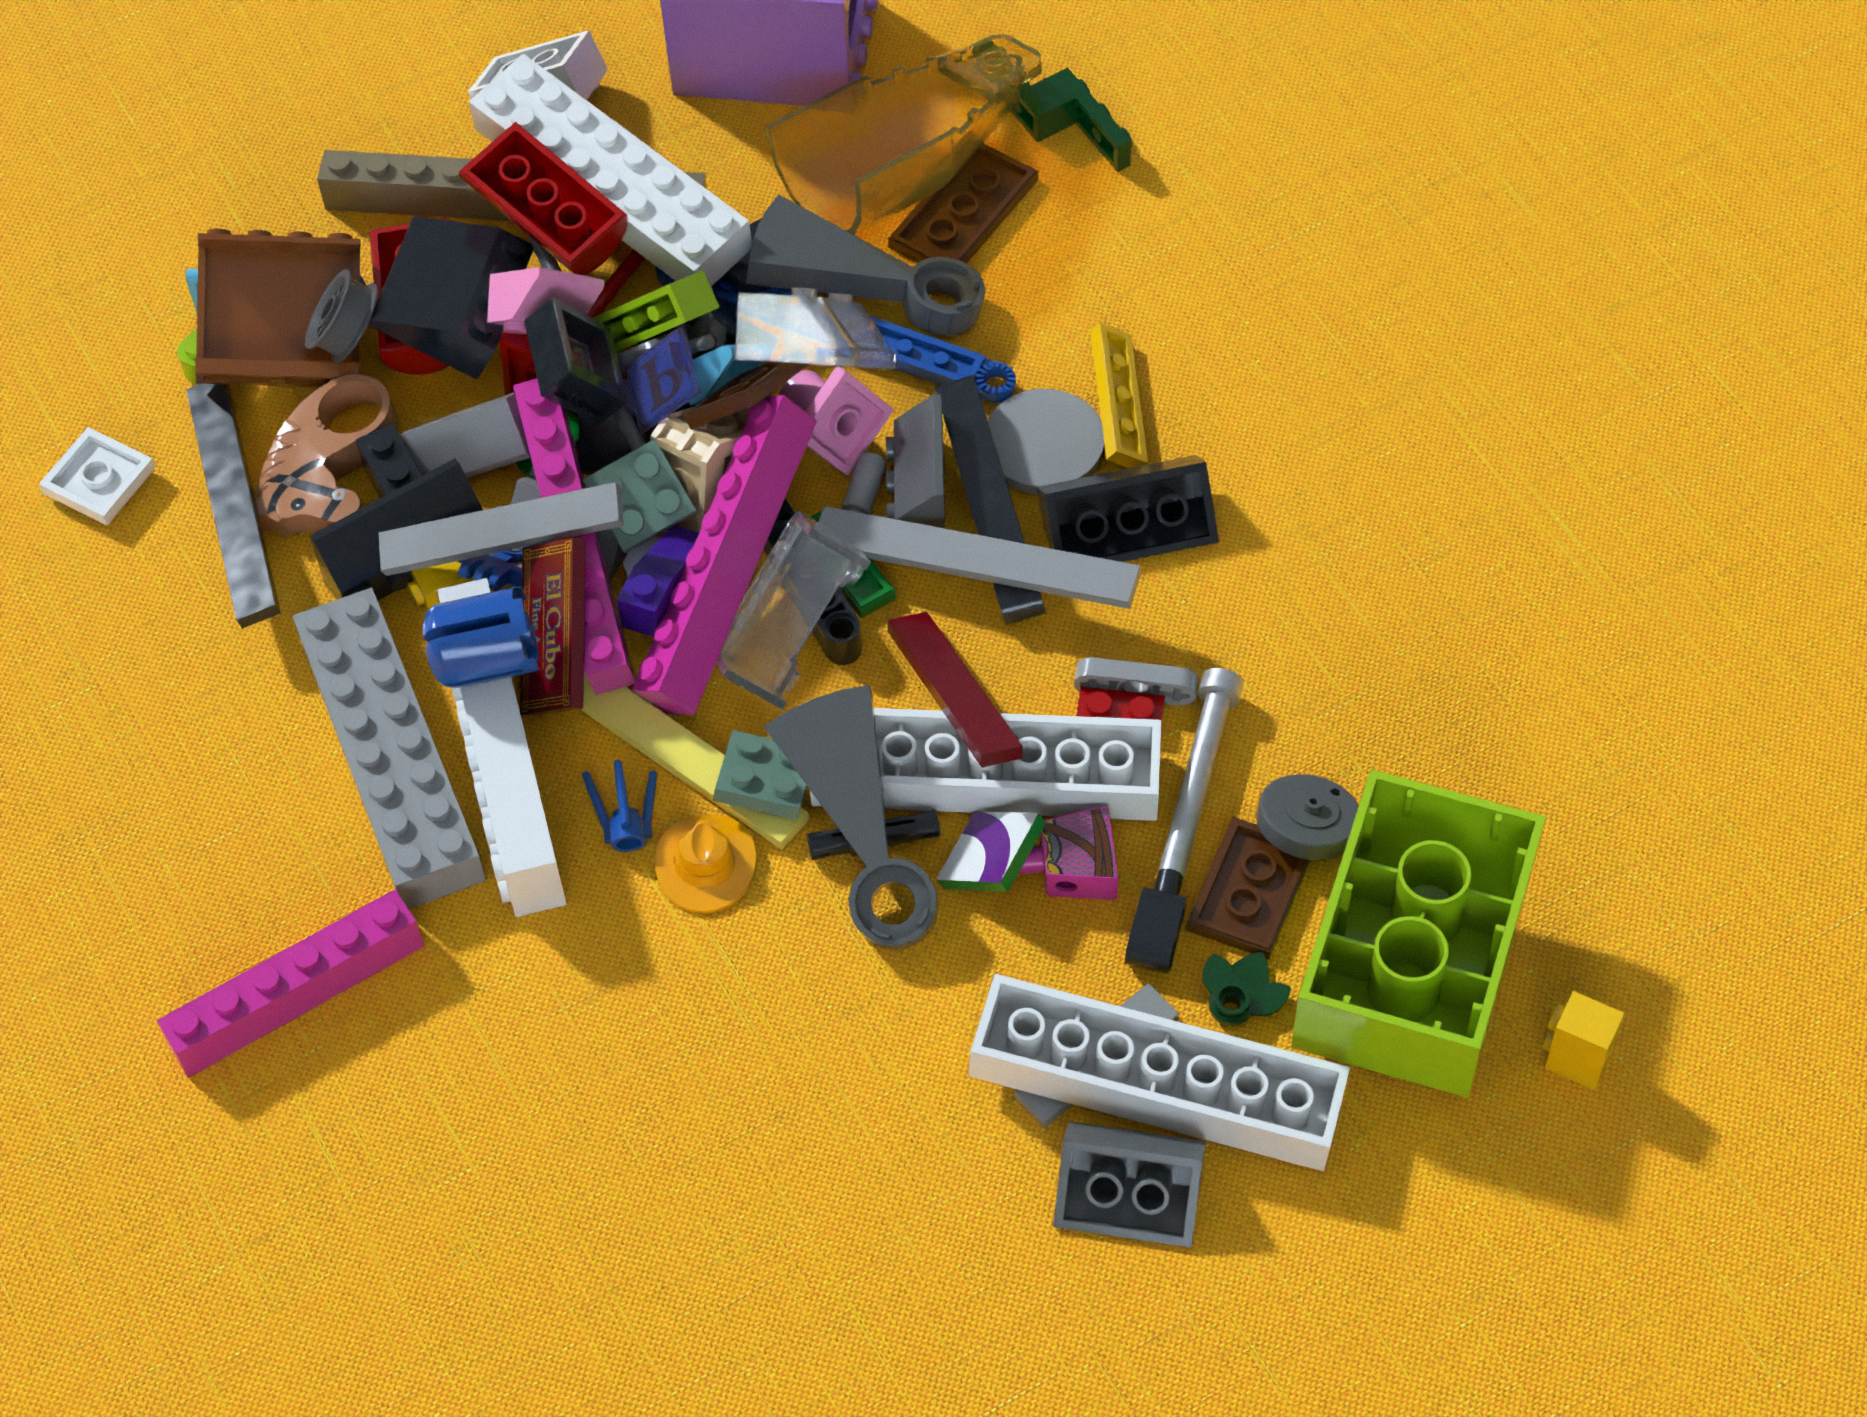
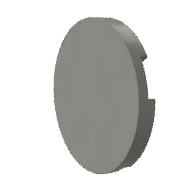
(1046, 438)

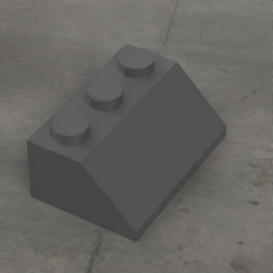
(917, 465)
(1129, 1184)

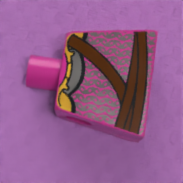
(1076, 856)

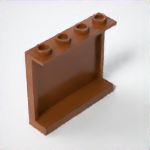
(259, 303)

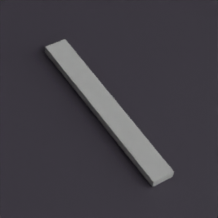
(986, 558)

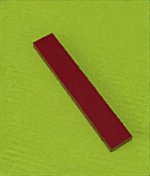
(955, 690)

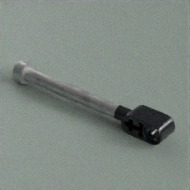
(1162, 909)

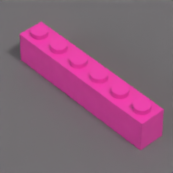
(291, 983)

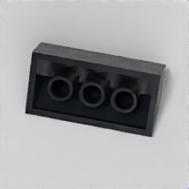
(1131, 511)
(350, 547)

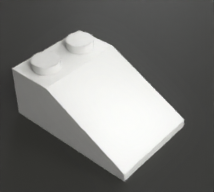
(570, 59)

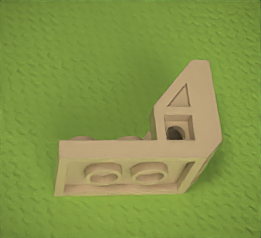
(699, 456)

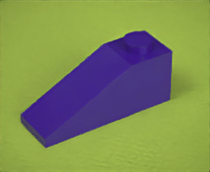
(652, 580)

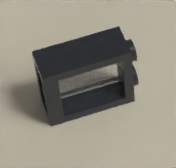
(575, 361)

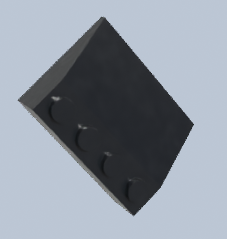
(441, 290)

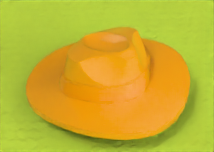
(705, 863)

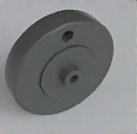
(1306, 816)

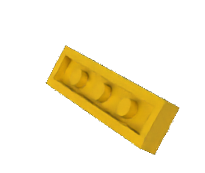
(1118, 396)

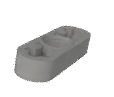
(1175, 683)

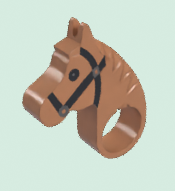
(306, 458)

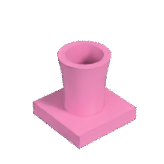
(844, 411)

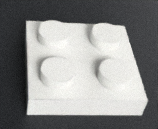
(97, 476)

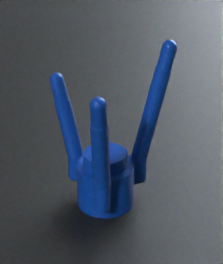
(626, 828)

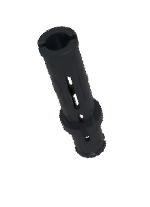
(899, 831)

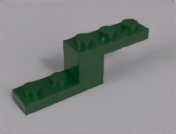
(1067, 101)

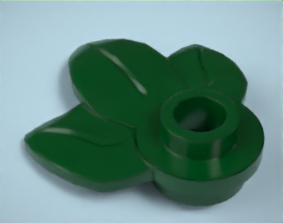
(1245, 985)

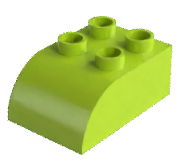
(1417, 933)

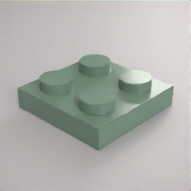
(649, 494)
(759, 777)

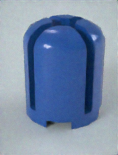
(480, 638)

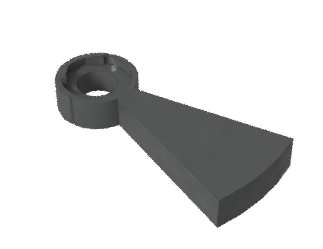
(809, 252)
(837, 757)

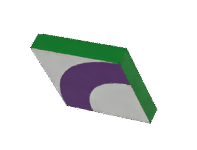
(991, 851)

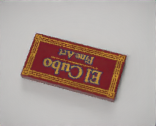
(556, 606)

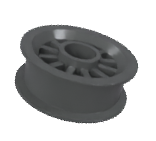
(341, 316)

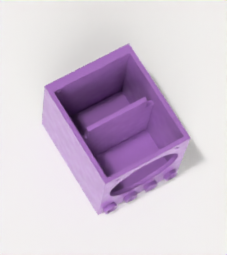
(765, 47)

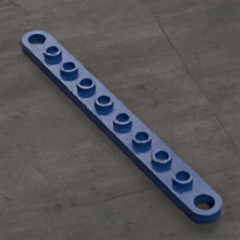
(914, 351)

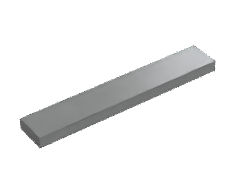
(501, 529)

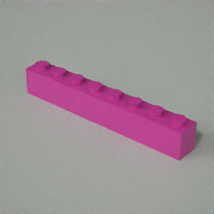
(558, 472)
(724, 556)

